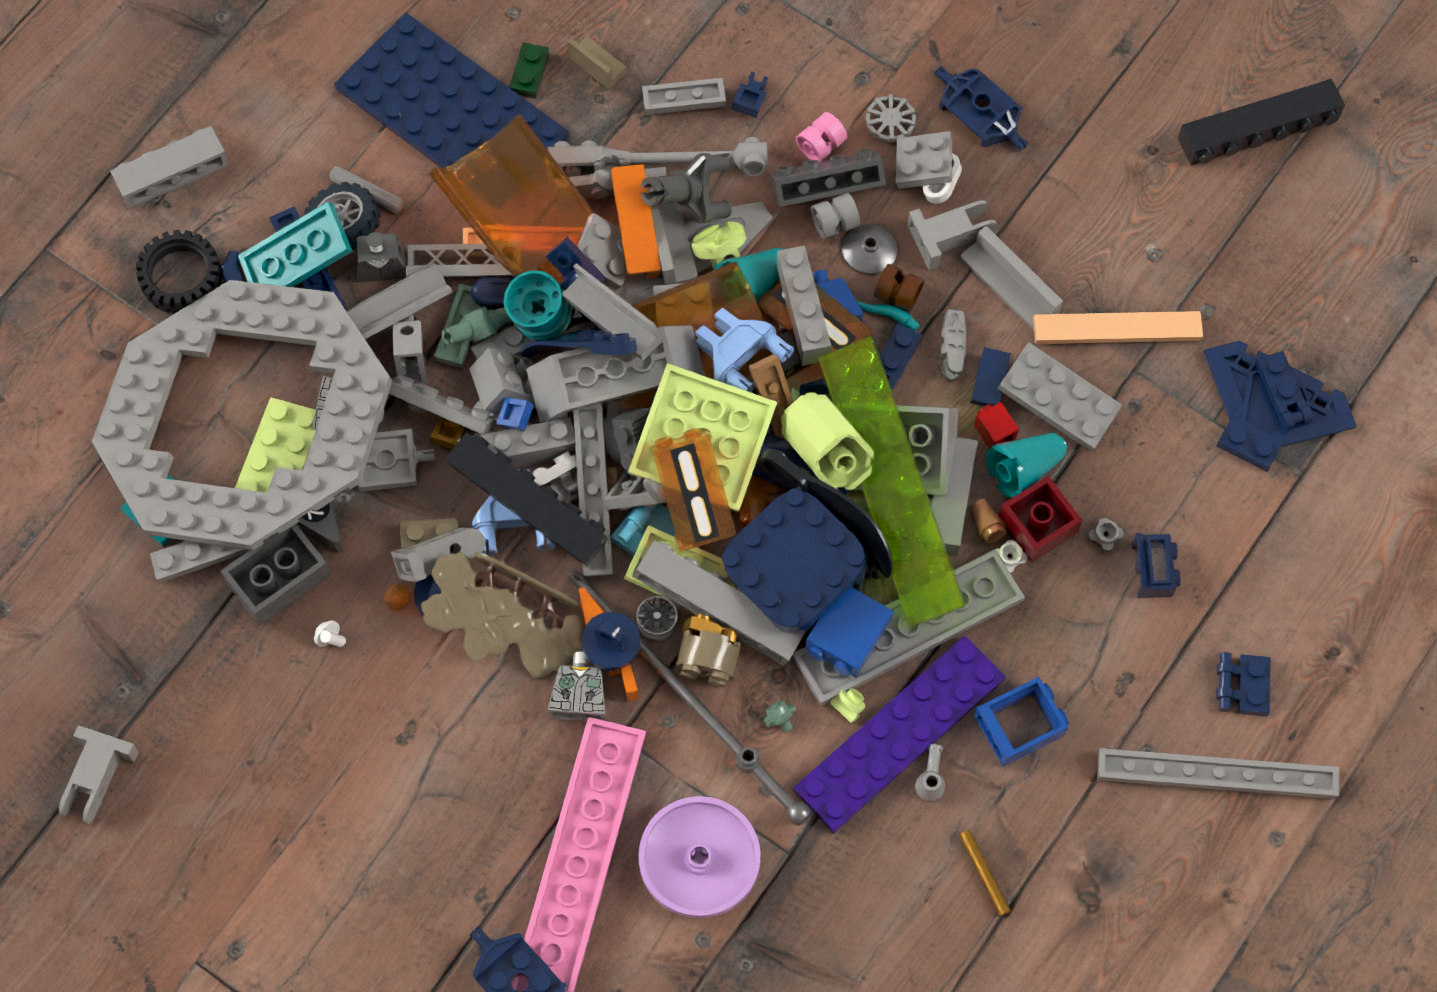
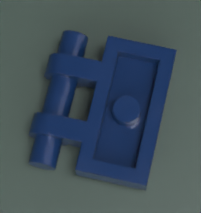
(1253, 684)

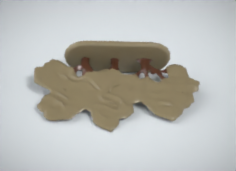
(498, 618)

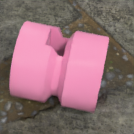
(821, 137)

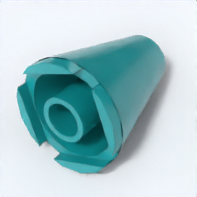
(758, 269)
(1024, 461)

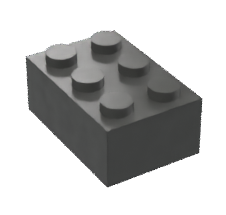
(276, 573)

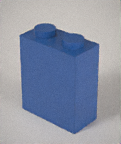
(849, 632)

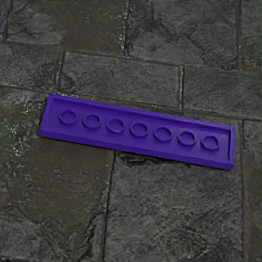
(898, 734)

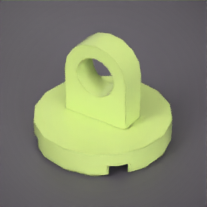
(717, 242)

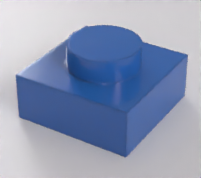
(515, 414)

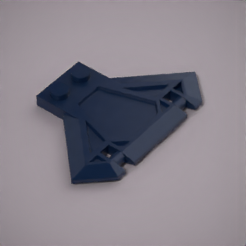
(1253, 424)

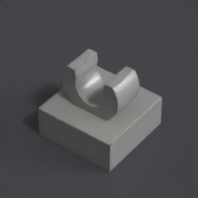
(567, 486)

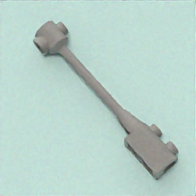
(580, 160)

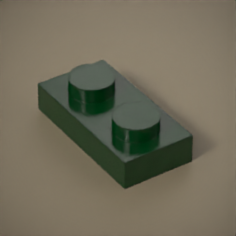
(529, 69)

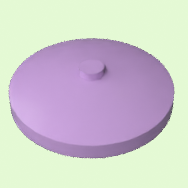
(699, 857)

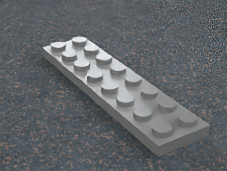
(986, 593)

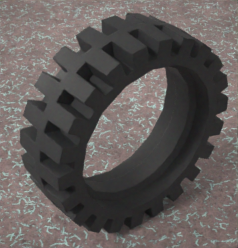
(168, 245)

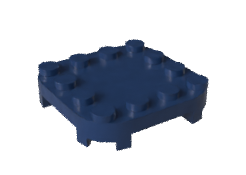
(794, 560)

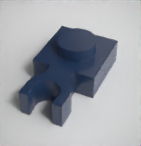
(750, 97)

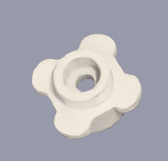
(1011, 547)

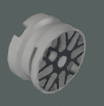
(657, 619)

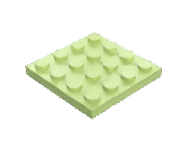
(728, 414)

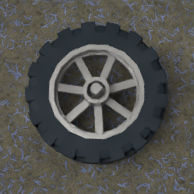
(344, 198)

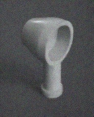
(922, 789)

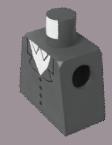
(379, 258)

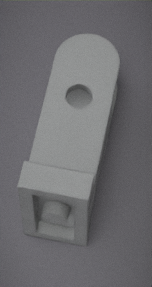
(946, 230)
(418, 560)
(94, 769)

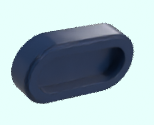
(490, 291)

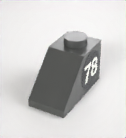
(322, 527)

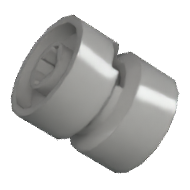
(838, 215)

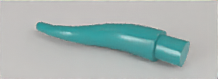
(895, 313)

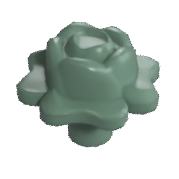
(779, 715)

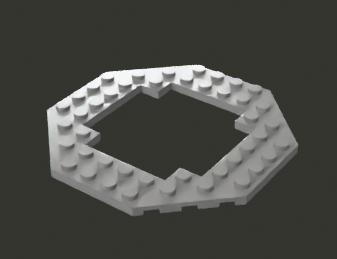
(231, 514)

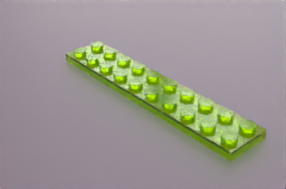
(895, 484)

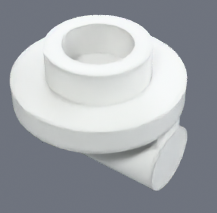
(327, 634)

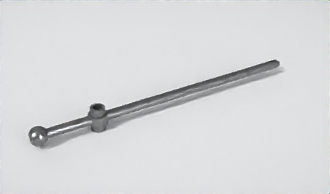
(797, 812)

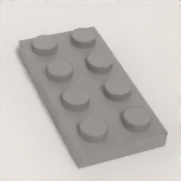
(1059, 396)

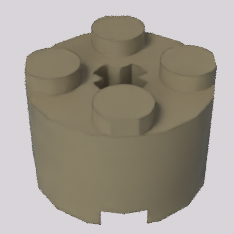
(708, 657)

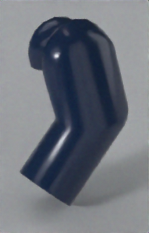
(229, 268)

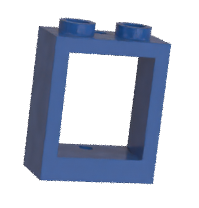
(997, 738)

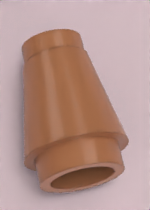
(988, 522)

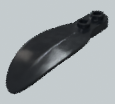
(841, 506)

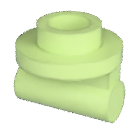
(849, 704)

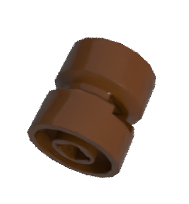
(898, 287)

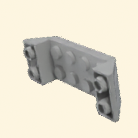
(587, 379)

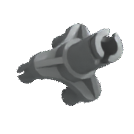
(691, 187)

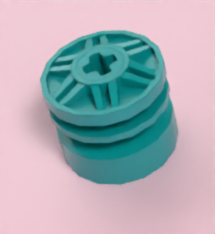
(533, 292)

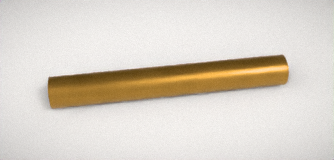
(984, 873)

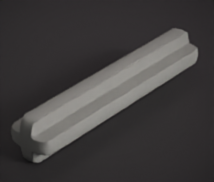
(382, 197)

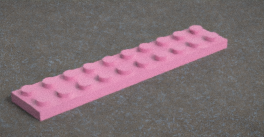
(582, 848)

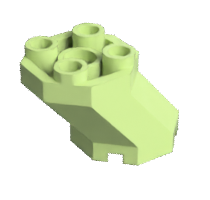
(827, 441)

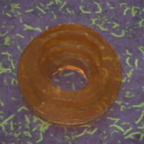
(397, 596)

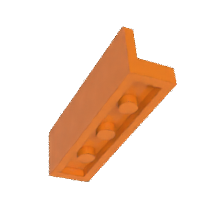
(635, 222)

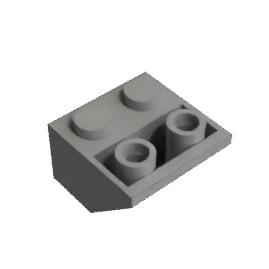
(501, 376)

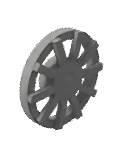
(890, 118)

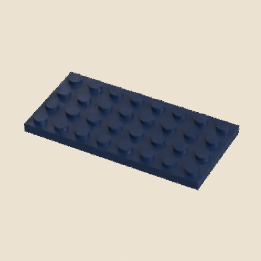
(436, 95)

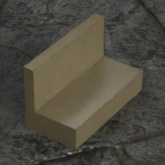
(596, 61)

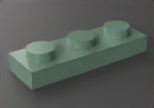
(456, 352)

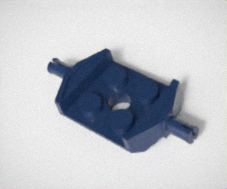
(992, 123)
(510, 958)

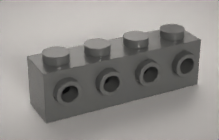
(827, 178)

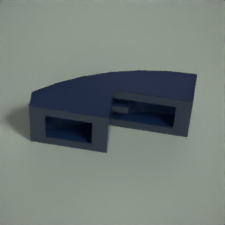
(990, 374)

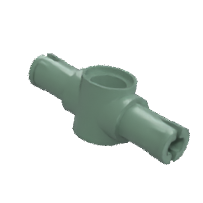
(476, 326)

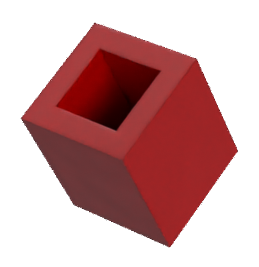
(995, 425)

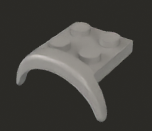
(632, 492)

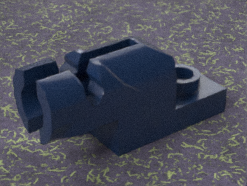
(565, 256)

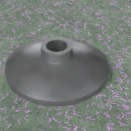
(869, 259)

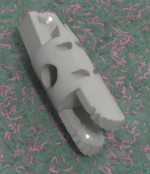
(953, 344)

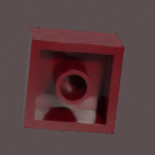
(1040, 518)

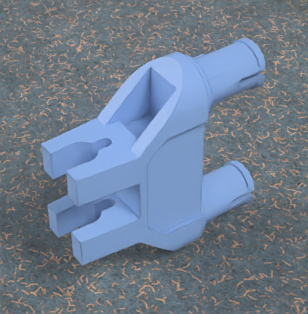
(737, 345)
(496, 516)

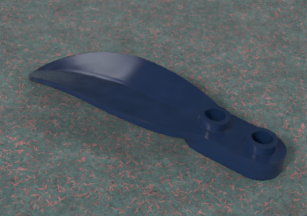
(597, 341)

